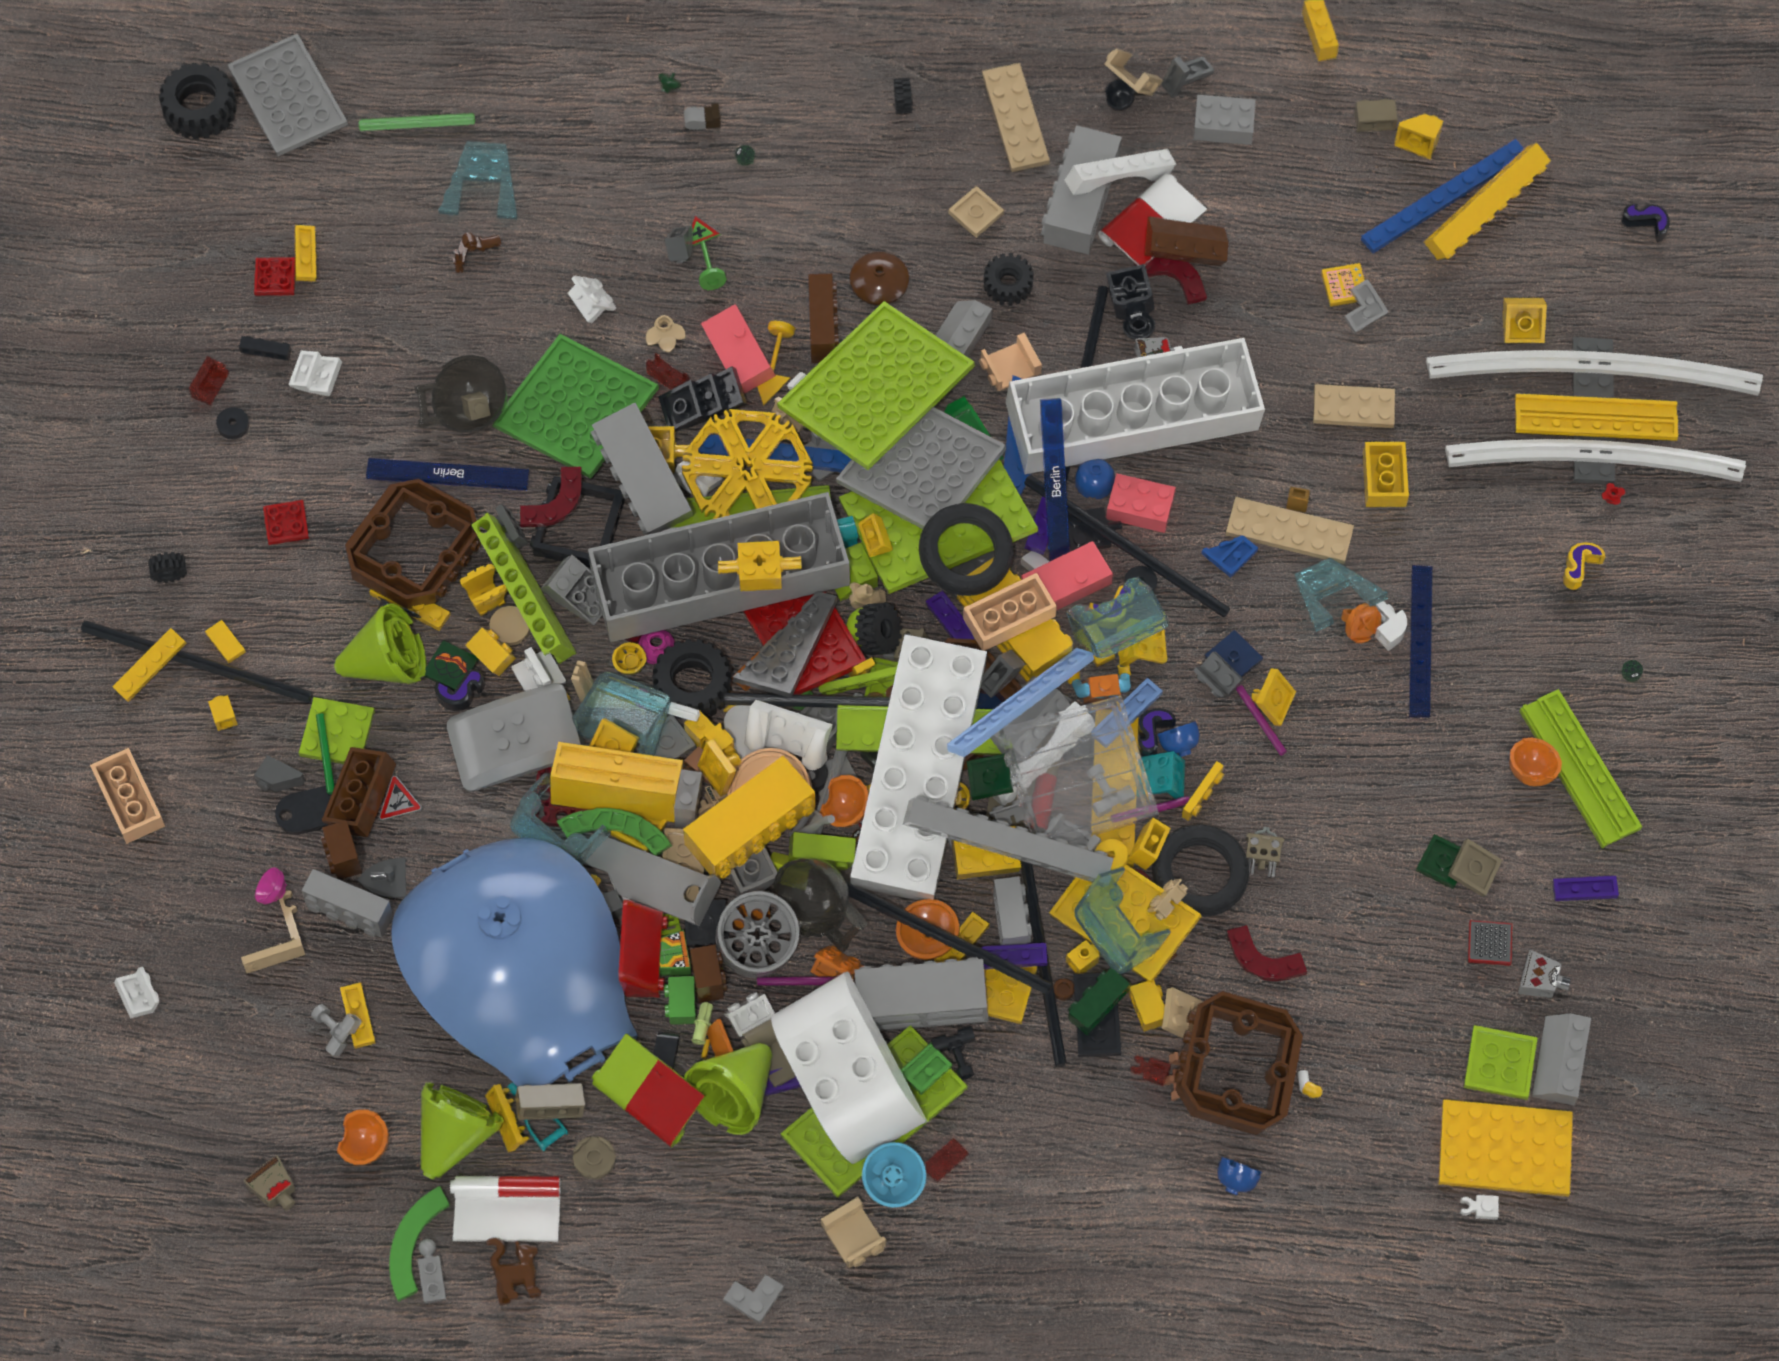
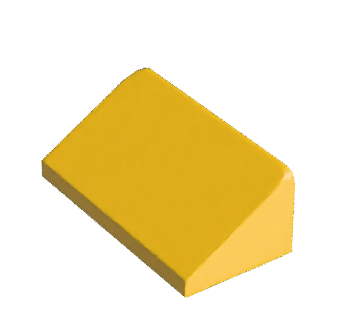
(875, 535)

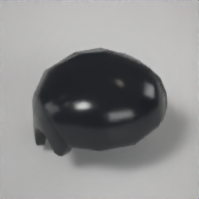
(1119, 95)

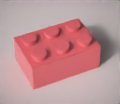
(1140, 503)

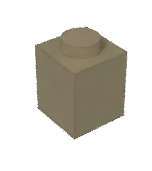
(475, 406)

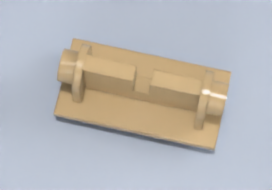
(1162, 905)

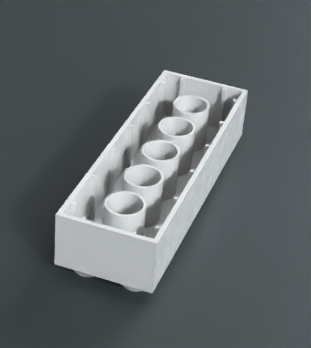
(1140, 403)
(927, 709)

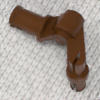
(470, 243)

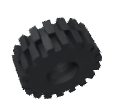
(1008, 267)
(878, 629)

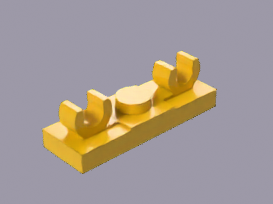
(509, 1130)

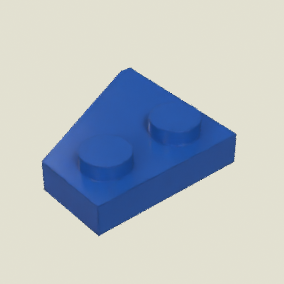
(1231, 554)

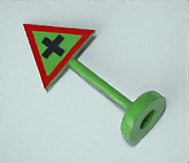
(712, 277)

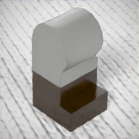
(702, 117)

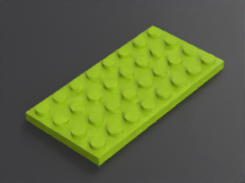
(817, 1150)

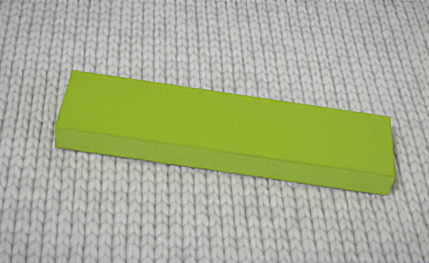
(858, 681)

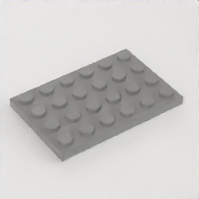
(287, 95)

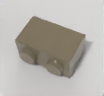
(1375, 115)

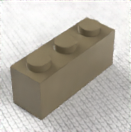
(549, 1101)

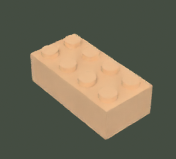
(1009, 612)
(127, 795)

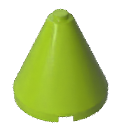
(384, 650)
(733, 1087)
(451, 1128)

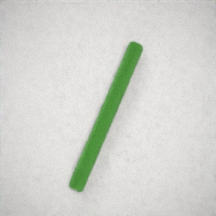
(417, 121)

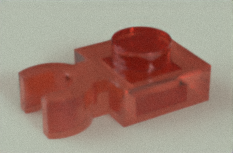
(1154, 1071)

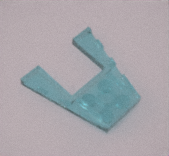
(482, 163)
(1327, 579)

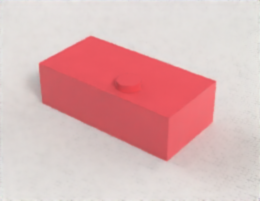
(738, 347)
(1074, 575)

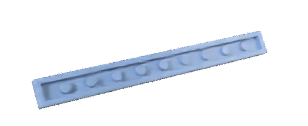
(1020, 702)

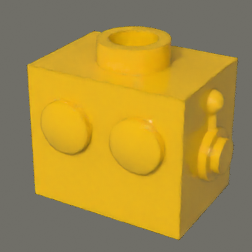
(697, 729)

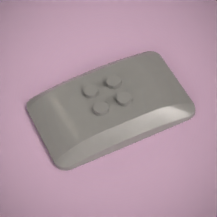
(511, 736)

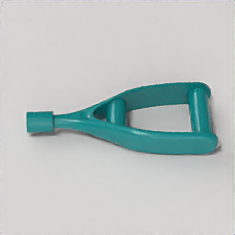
(549, 1139)

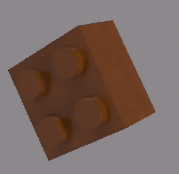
(340, 850)
(708, 973)

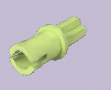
(702, 1023)

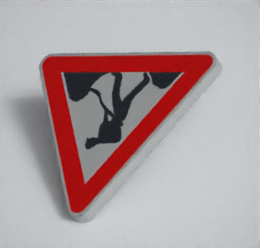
(398, 801)

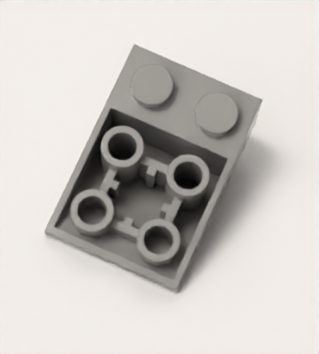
(574, 589)

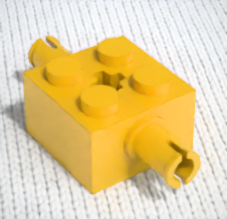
(665, 440)
(759, 565)

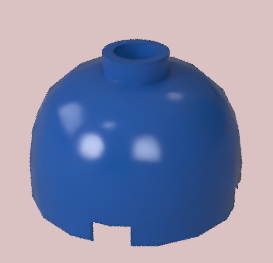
(1095, 479)
(1180, 739)
(1237, 1176)

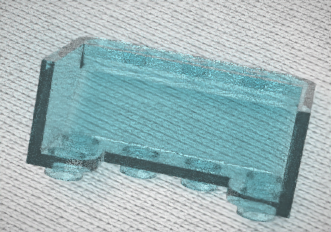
(1120, 621)

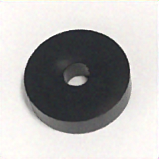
(230, 415)
(1145, 574)

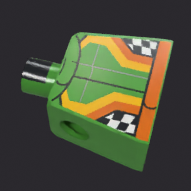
(674, 955)

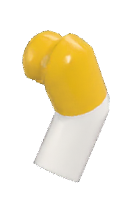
(1307, 1087)

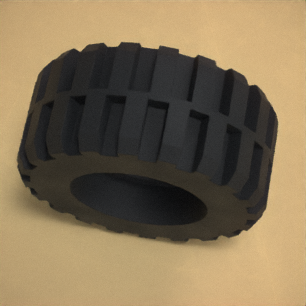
(192, 80)
(694, 655)

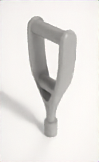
(816, 822)

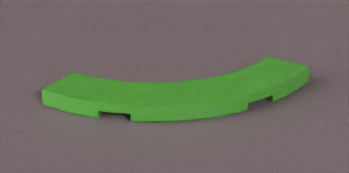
(617, 821)
(406, 1239)

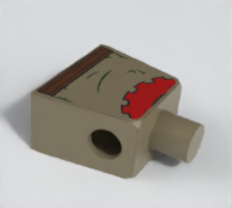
(272, 1184)

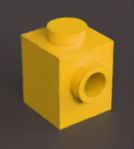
(222, 712)
(1083, 957)

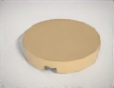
(509, 625)

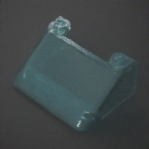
(626, 704)

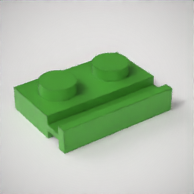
(926, 1069)

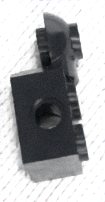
(1132, 300)

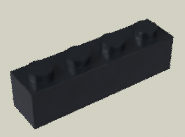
(265, 348)

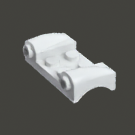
(787, 732)

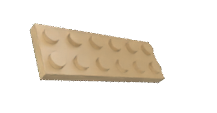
(1015, 117)
(1289, 530)

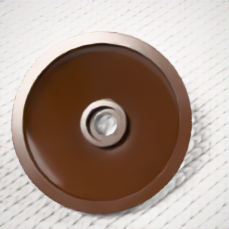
(879, 287)

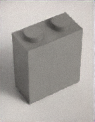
(688, 798)

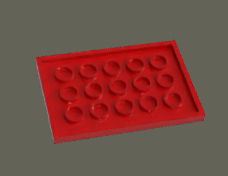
(834, 653)

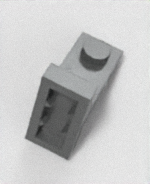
(1185, 73)

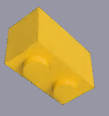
(491, 651)
(1149, 843)
(1148, 1004)

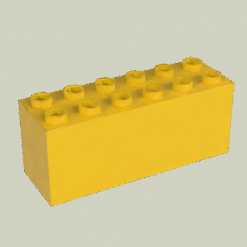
(1036, 647)
(616, 780)
(749, 818)

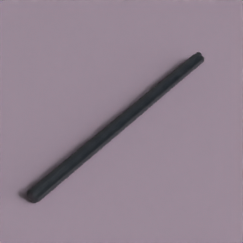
(1093, 334)
(1136, 552)
(200, 662)
(822, 701)
(948, 939)
(1044, 971)

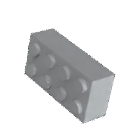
(347, 904)

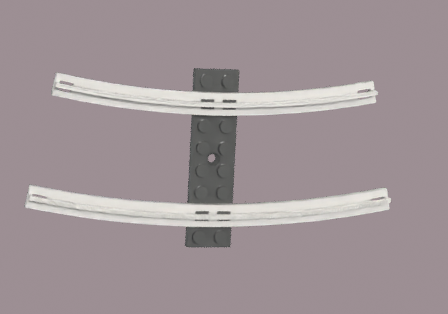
(1593, 376)

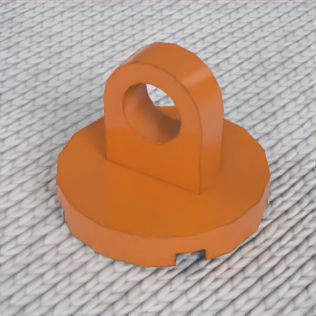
(1361, 622)

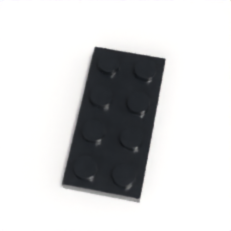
(1105, 1037)

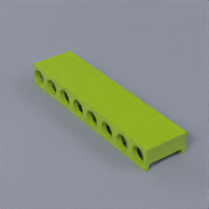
(524, 589)

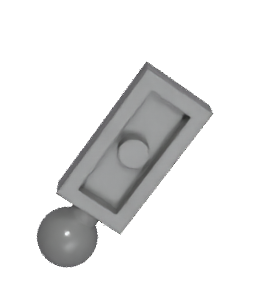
(431, 1273)

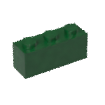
(1098, 1000)

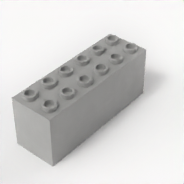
(1075, 218)
(641, 470)
(924, 993)

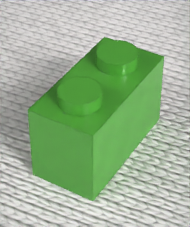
(681, 1000)

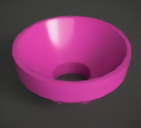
(651, 651)
(270, 887)

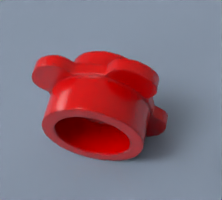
(1613, 499)

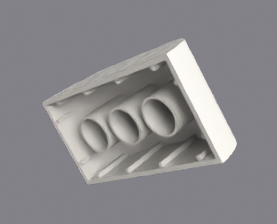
(846, 1069)

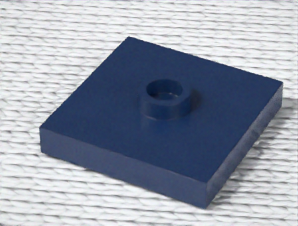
(1237, 653)

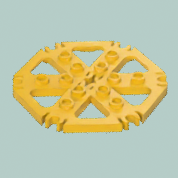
(738, 451)

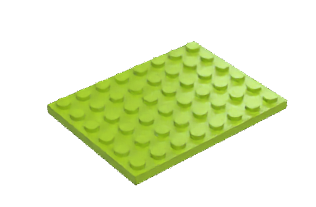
(876, 385)
(956, 544)

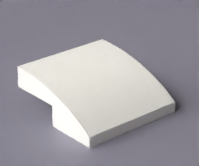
(315, 373)

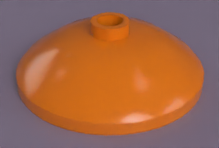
(917, 943)

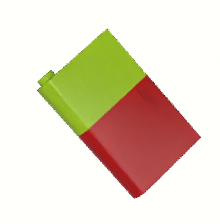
(648, 1090)

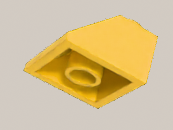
(1419, 135)
(1524, 320)

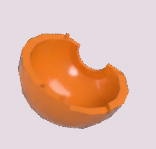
(1534, 762)
(846, 801)
(364, 1137)

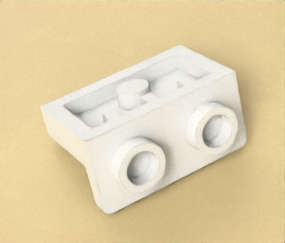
(749, 1013)

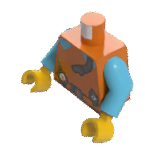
(1102, 687)

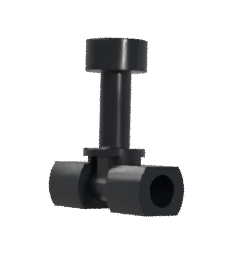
(954, 1045)

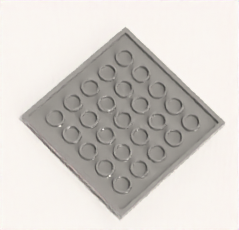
(926, 469)

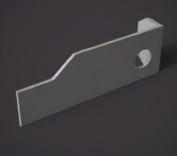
(654, 880)

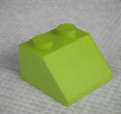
(860, 571)

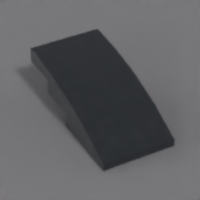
(701, 399)

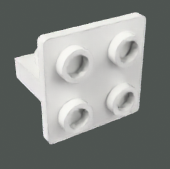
(590, 297)
(537, 670)

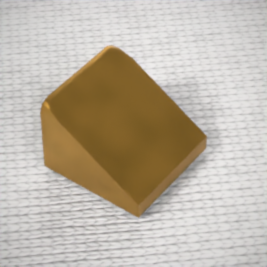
(1298, 499)

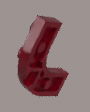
(1183, 273)
(560, 507)
(1264, 967)

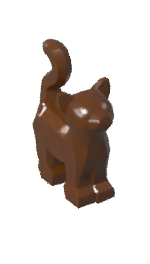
(514, 1274)

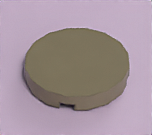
(594, 1157)

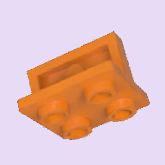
(832, 963)

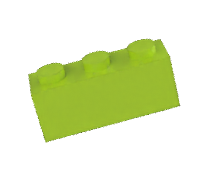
(831, 849)

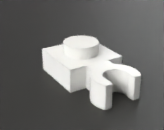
(1484, 1206)

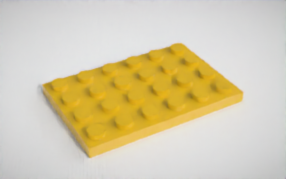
(1136, 900)
(1505, 1148)

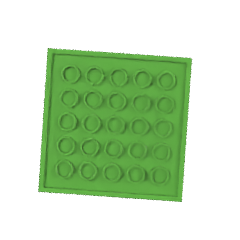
(566, 396)

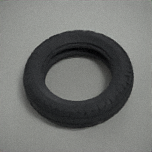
(955, 582)
(1220, 841)

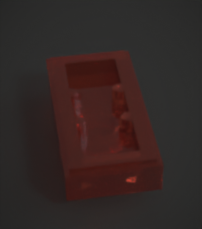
(945, 1160)

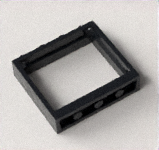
(559, 553)

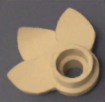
(666, 336)

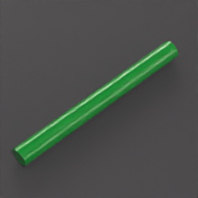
(325, 753)

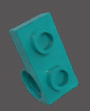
(848, 531)

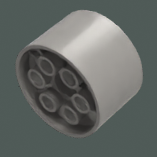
(784, 916)

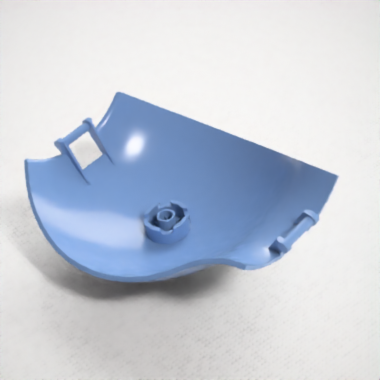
(520, 988)

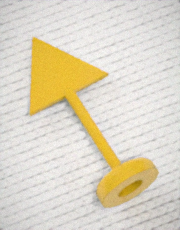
(772, 386)

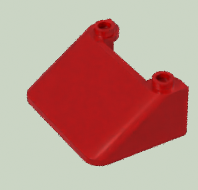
(641, 950)

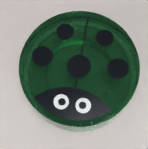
(745, 155)
(1632, 670)

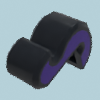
(1649, 215)
(463, 694)
(1147, 727)

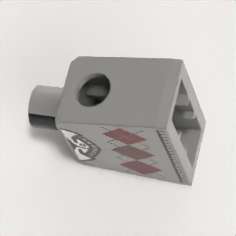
(1541, 976)

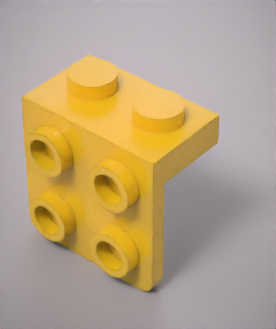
(1149, 649)

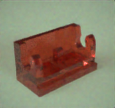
(665, 373)
(208, 381)

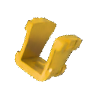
(482, 591)

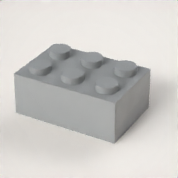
(1224, 119)
(1011, 911)

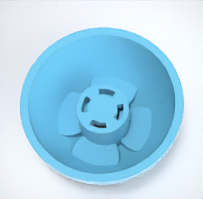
(906, 1175)

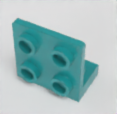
(1165, 773)

